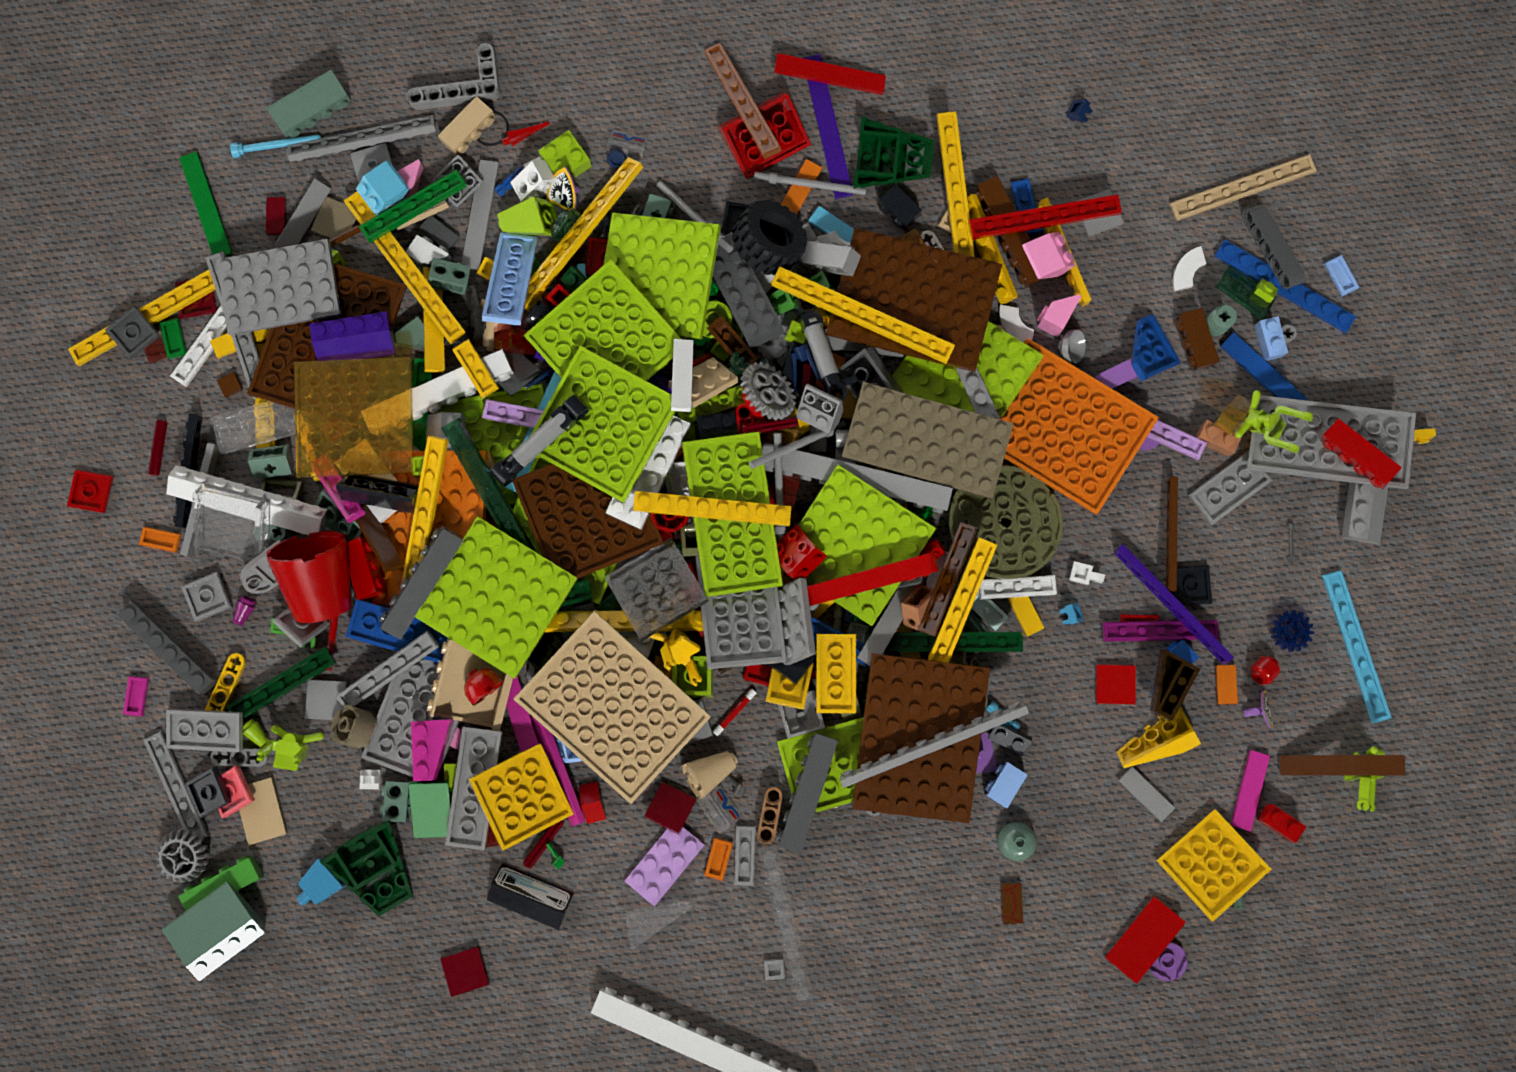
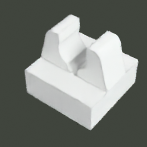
(370, 779)

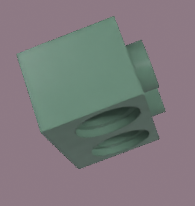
(447, 280)
(401, 802)

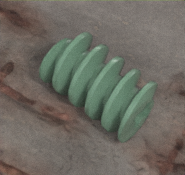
(1221, 319)

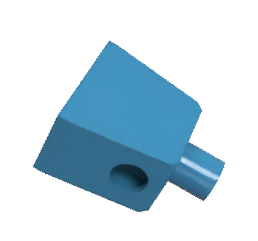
(318, 884)

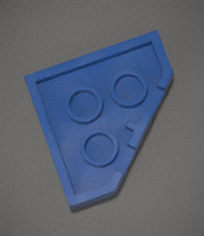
(1151, 349)

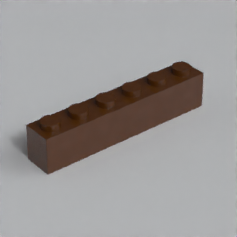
(996, 202)

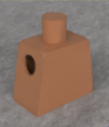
(915, 606)

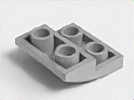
(469, 176)

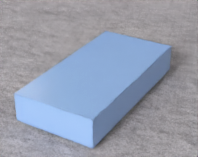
(1341, 275)

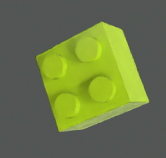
(565, 152)
(705, 688)

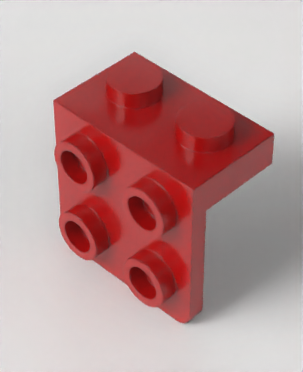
(798, 554)

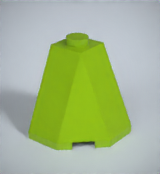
(529, 217)

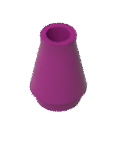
(243, 610)

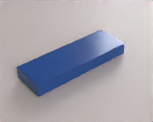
(1024, 199)

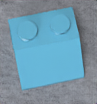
(382, 188)

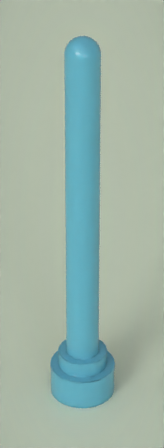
(238, 150)

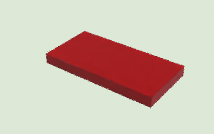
(1145, 940)

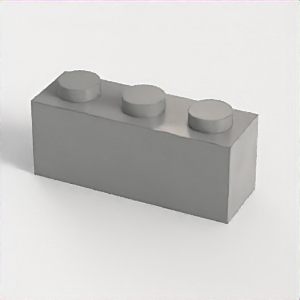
(830, 258)

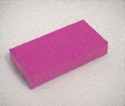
(136, 696)

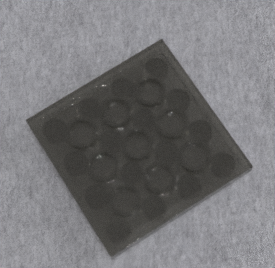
(656, 589)

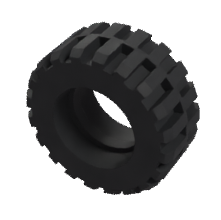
(778, 223)

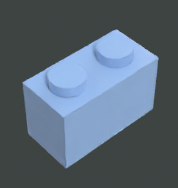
(1271, 338)
(1005, 784)

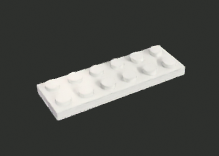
(653, 474)

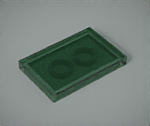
(1241, 290)

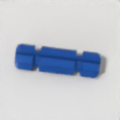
(501, 189)

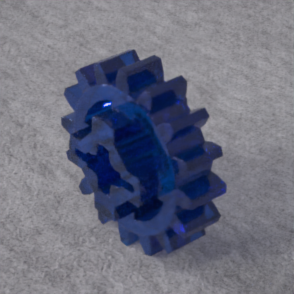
(1291, 639)

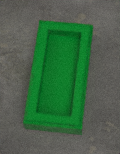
(173, 338)

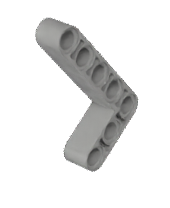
(462, 88)

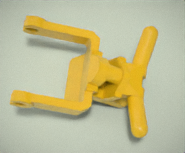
(678, 650)

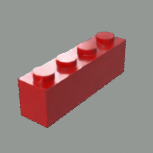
(1360, 454)

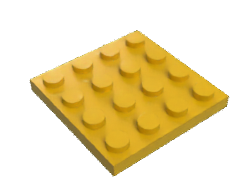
(521, 796)
(1213, 865)

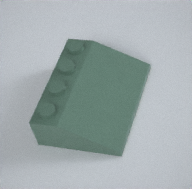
(214, 930)

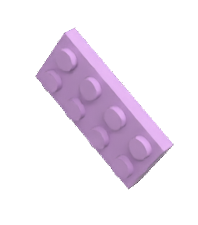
(664, 864)

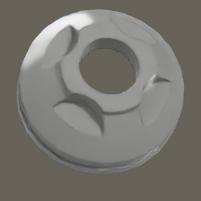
(1073, 346)

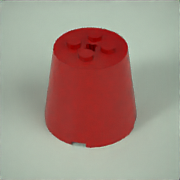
(313, 575)

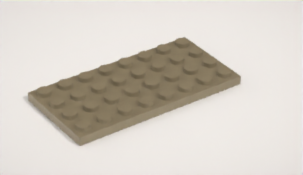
(927, 440)

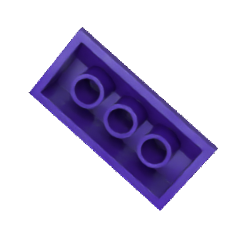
(353, 337)

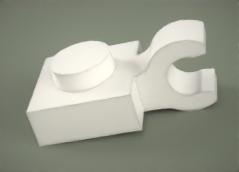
(1083, 573)

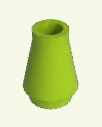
(255, 733)

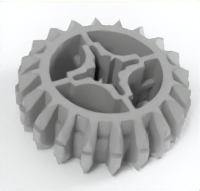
(189, 852)

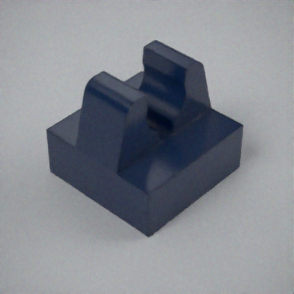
(1079, 109)

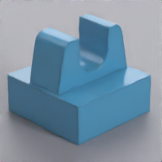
(1074, 614)

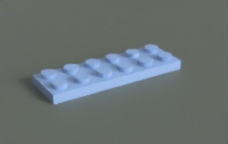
(510, 279)

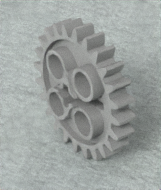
(768, 391)

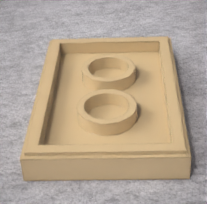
(264, 816)

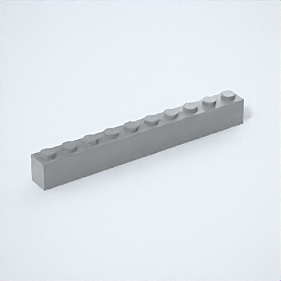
(890, 484)

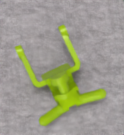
(1270, 424)
(289, 750)
(1367, 784)

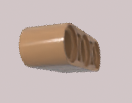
(770, 825)

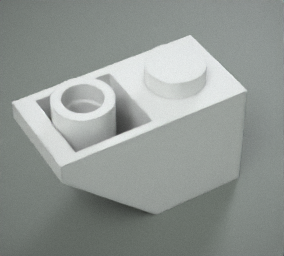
(423, 251)

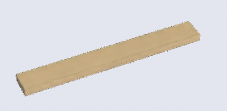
(1243, 187)

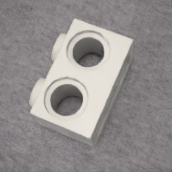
(532, 180)

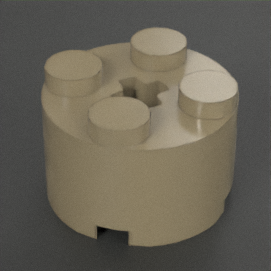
(353, 727)

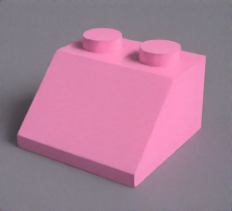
(1049, 255)
(1055, 317)

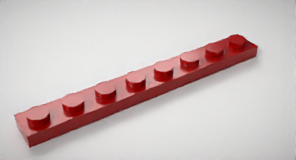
(1045, 217)

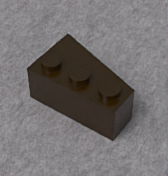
(1171, 684)

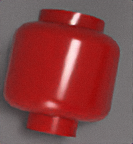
(1265, 670)

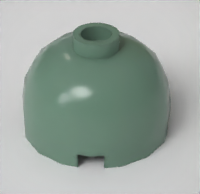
(1017, 841)

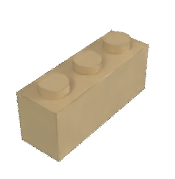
(467, 126)

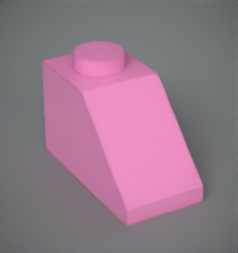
(411, 175)

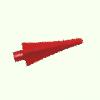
(517, 136)

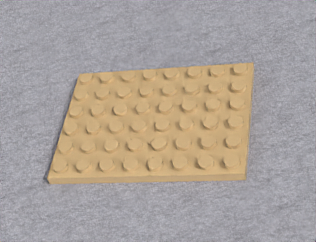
(612, 707)

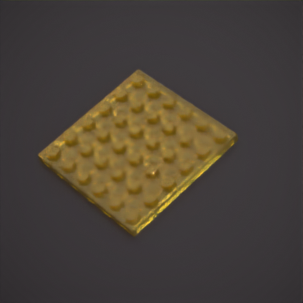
(353, 417)

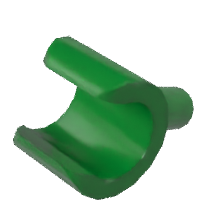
(558, 861)

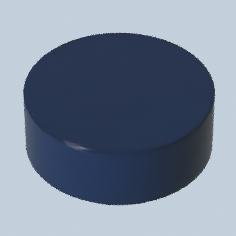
(616, 158)

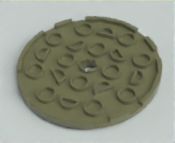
(1033, 519)

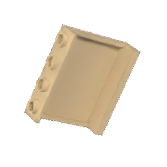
(449, 695)

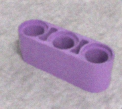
(1117, 375)

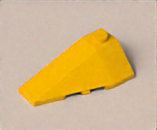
(1160, 741)

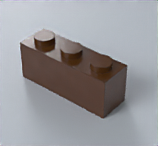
(1197, 339)

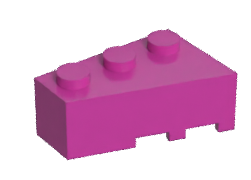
(428, 747)

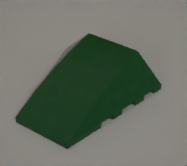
(891, 155)
(372, 868)

